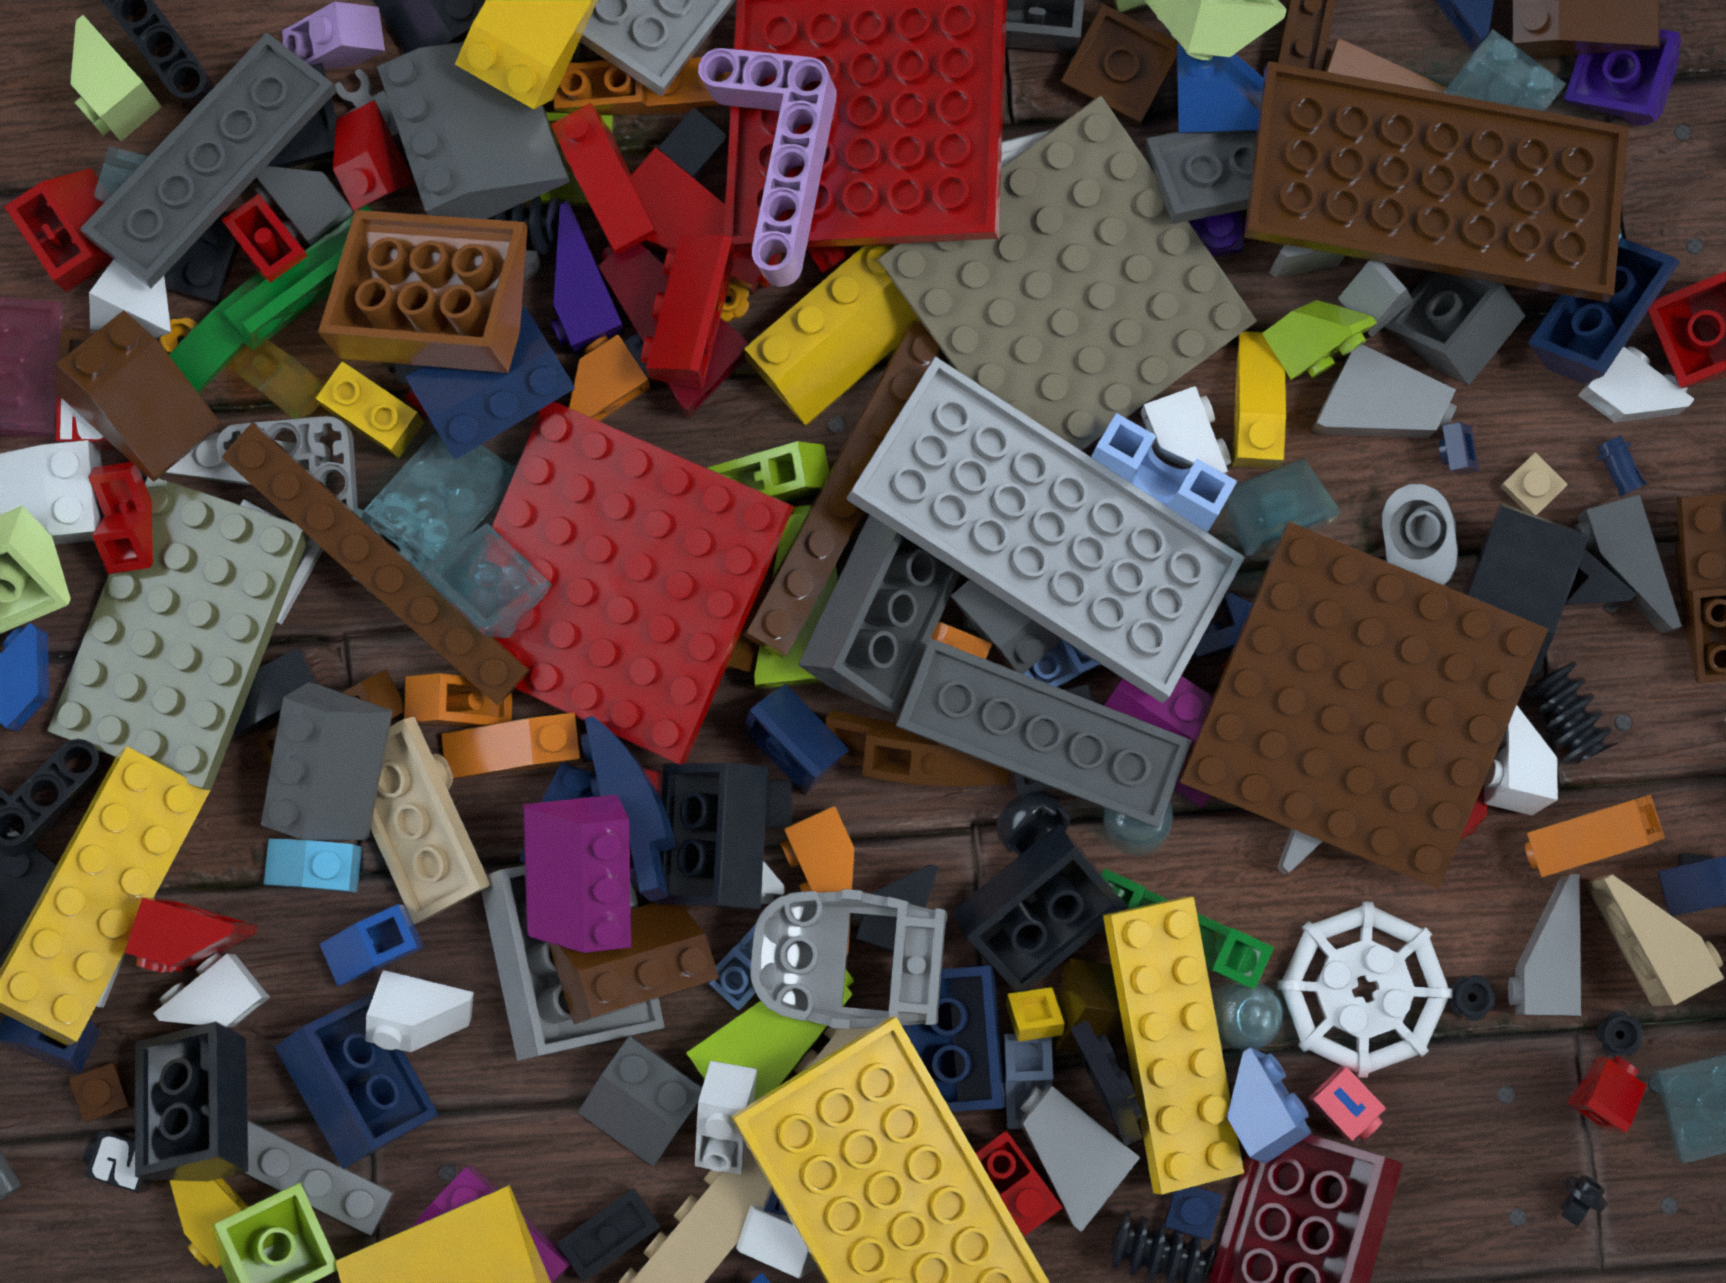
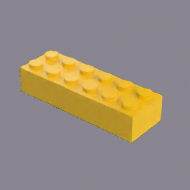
(95, 894)

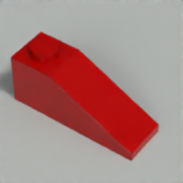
(604, 177)

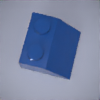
(1217, 94)

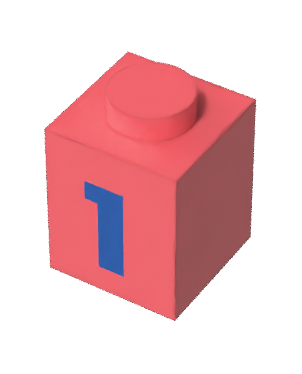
(1348, 1105)

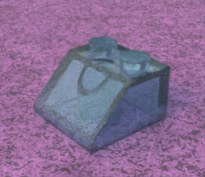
(1505, 76)

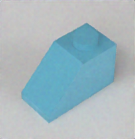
(313, 865)

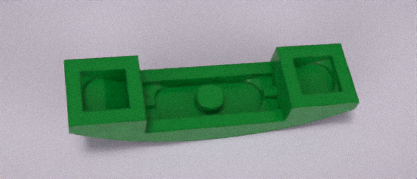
(211, 342)
(1225, 948)

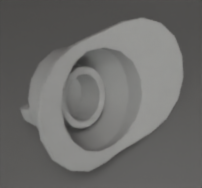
(1420, 532)

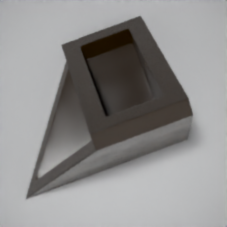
(1089, 995)

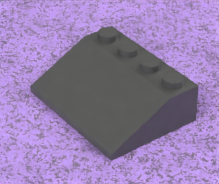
(467, 140)

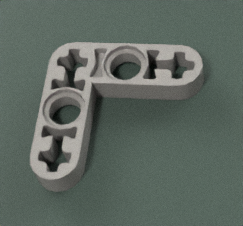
(309, 448)

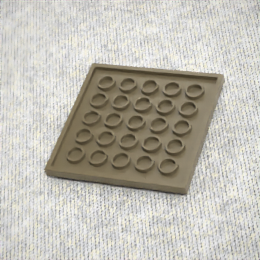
(1085, 291)

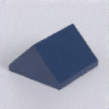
(793, 738)

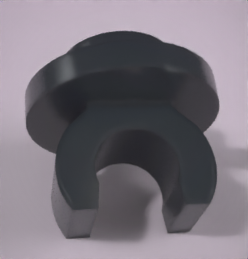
(1583, 1195)

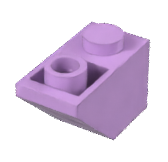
(337, 35)

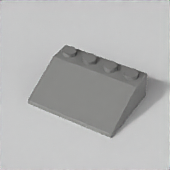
(532, 986)

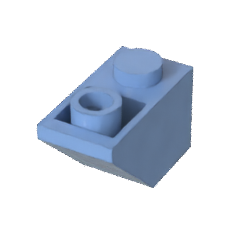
(1263, 1110)

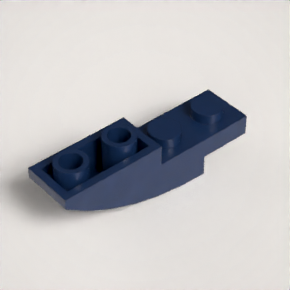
(649, 825)

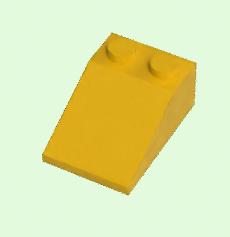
(525, 45)

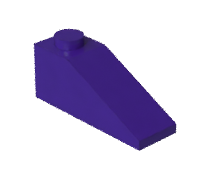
(579, 290)

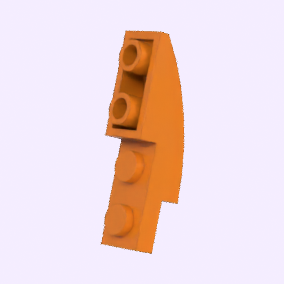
(620, 94)

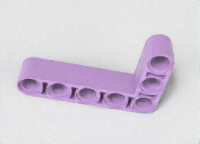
(788, 149)

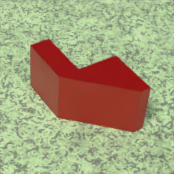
(126, 529)

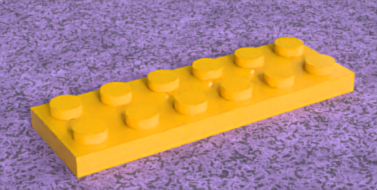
(1173, 1044)

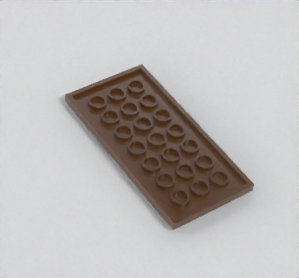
(1437, 182)

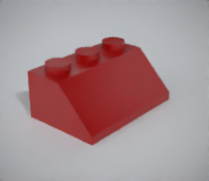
(689, 309)
(180, 935)

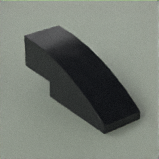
(268, 689)

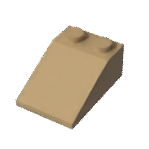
(1661, 950)

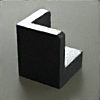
(693, 144)

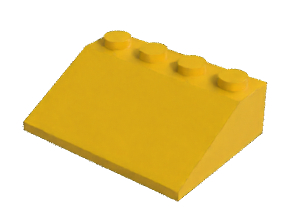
(465, 1245)

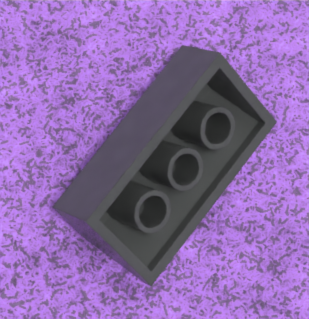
(879, 617)

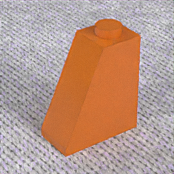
(1594, 836)

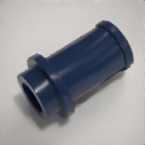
(1620, 465)

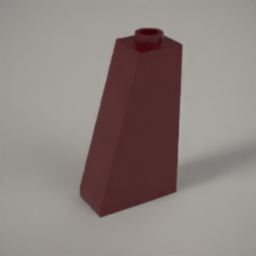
(634, 283)

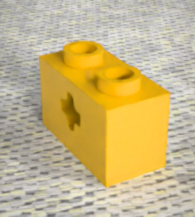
(370, 410)

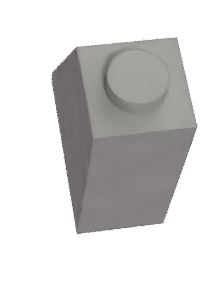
(1383, 400)
(1074, 1152)

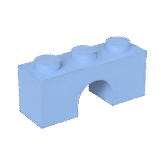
(1190, 492)

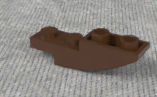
(1703, 581)
(906, 757)

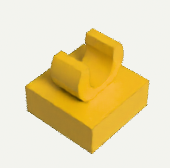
(1034, 1014)

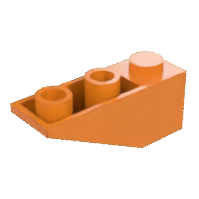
(822, 851)

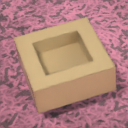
(1534, 485)

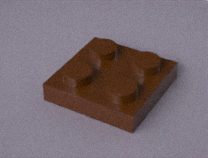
(1121, 64)

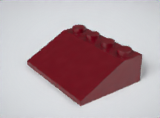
(1307, 1216)

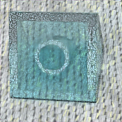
(1267, 501)
(487, 582)

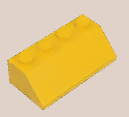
(832, 335)

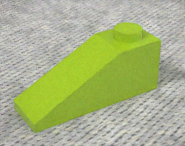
(781, 472)

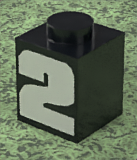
(112, 1161)

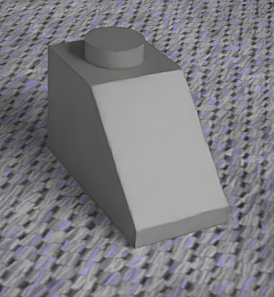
(1377, 294)

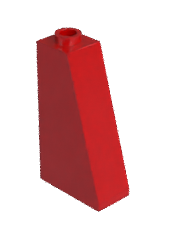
(685, 207)

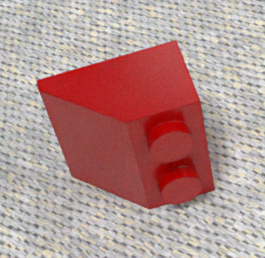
(1693, 330)

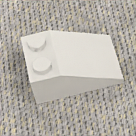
(54, 488)

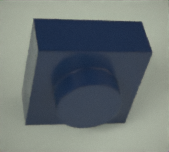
(1458, 448)
(1193, 1211)

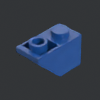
(23, 676)
(371, 944)

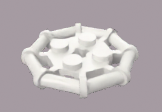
(1389, 1001)

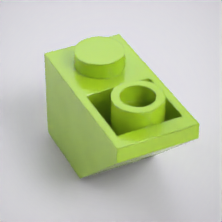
(1315, 333)

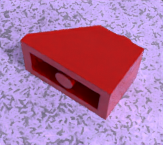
(368, 158)
(264, 238)
(1609, 1094)

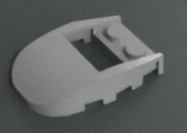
(803, 958)

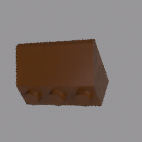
(664, 958)

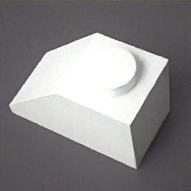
(415, 1012)

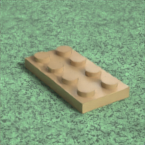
(422, 829)

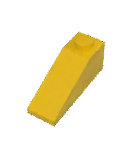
(1258, 405)
(201, 1206)

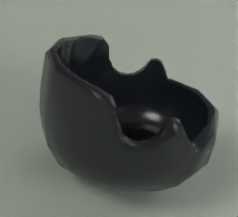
(1029, 819)

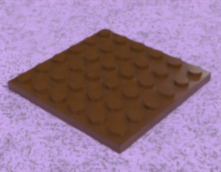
(1363, 704)

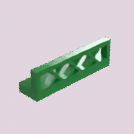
(280, 302)

